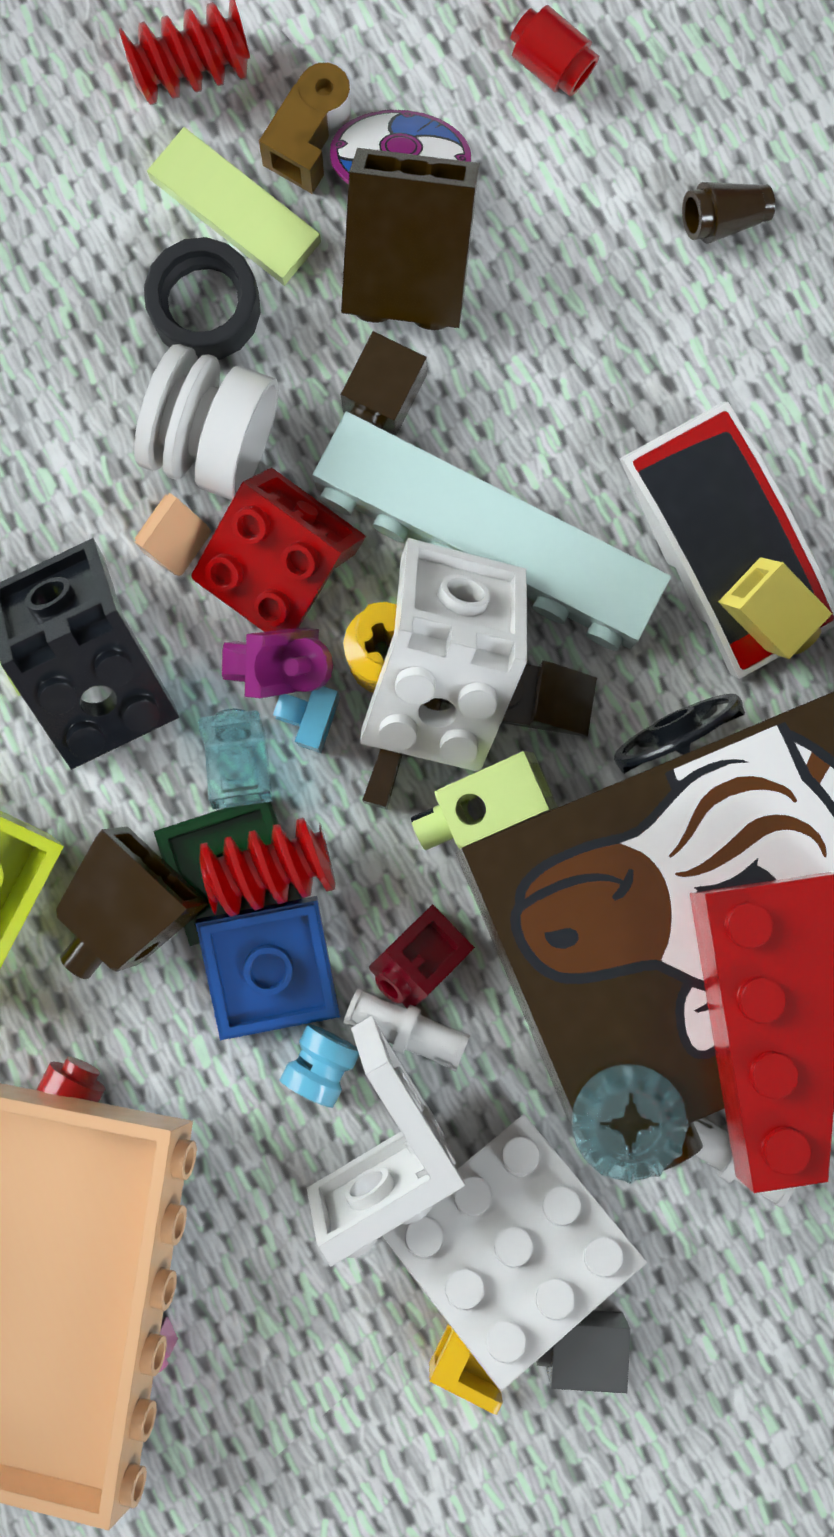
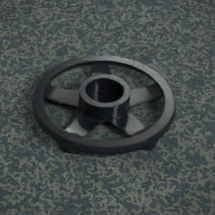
(678, 730)

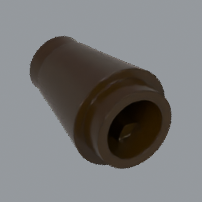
(725, 209)

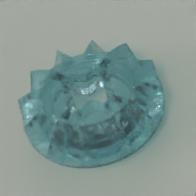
(605, 1099)

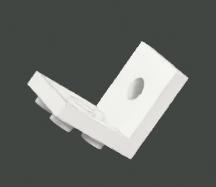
(452, 653)
(393, 1180)

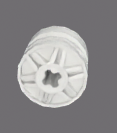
(194, 418)

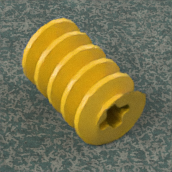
(365, 631)

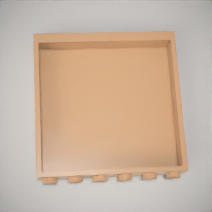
(83, 1296)

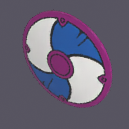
(396, 132)

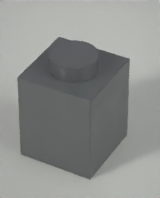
(591, 1355)

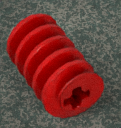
(187, 52)
(266, 868)

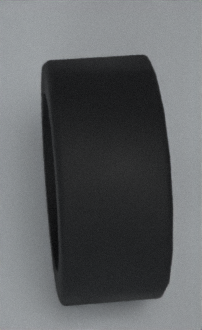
(196, 255)

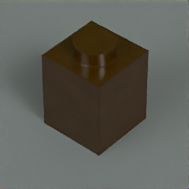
(384, 383)

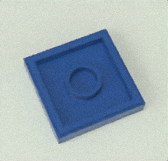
(268, 968)

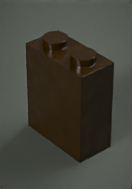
(408, 238)

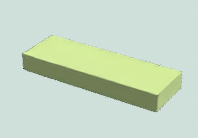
(234, 206)

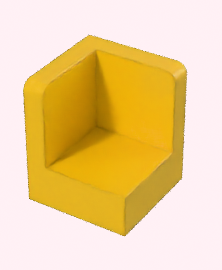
(461, 1374)

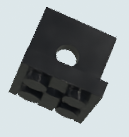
(68, 635)

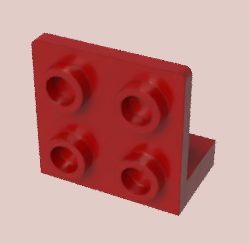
(274, 552)

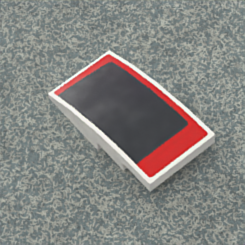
(715, 518)

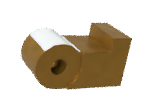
(303, 124)

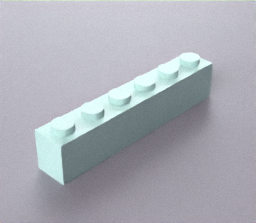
(447, 507)

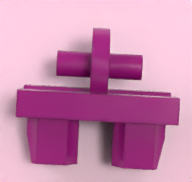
(278, 662)

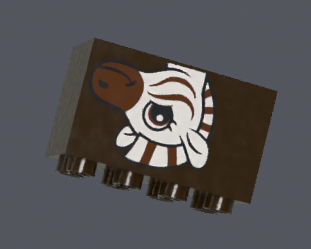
(600, 908)

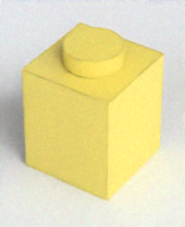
(776, 608)

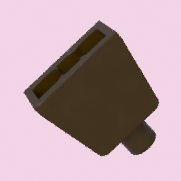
(123, 904)

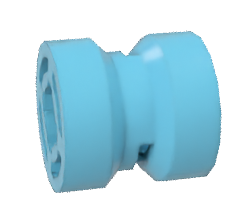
(320, 1066)

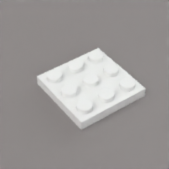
(515, 1252)

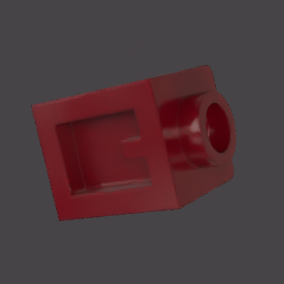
(420, 958)

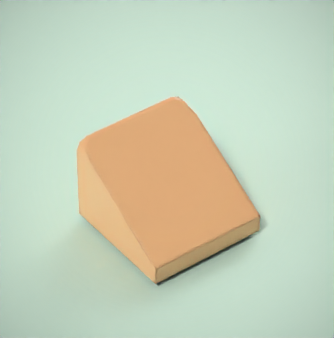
(172, 535)

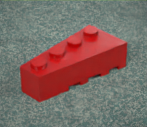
(772, 1023)

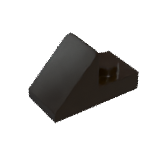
(552, 699)

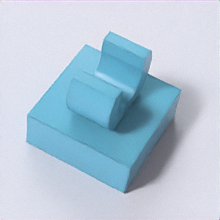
(311, 717)

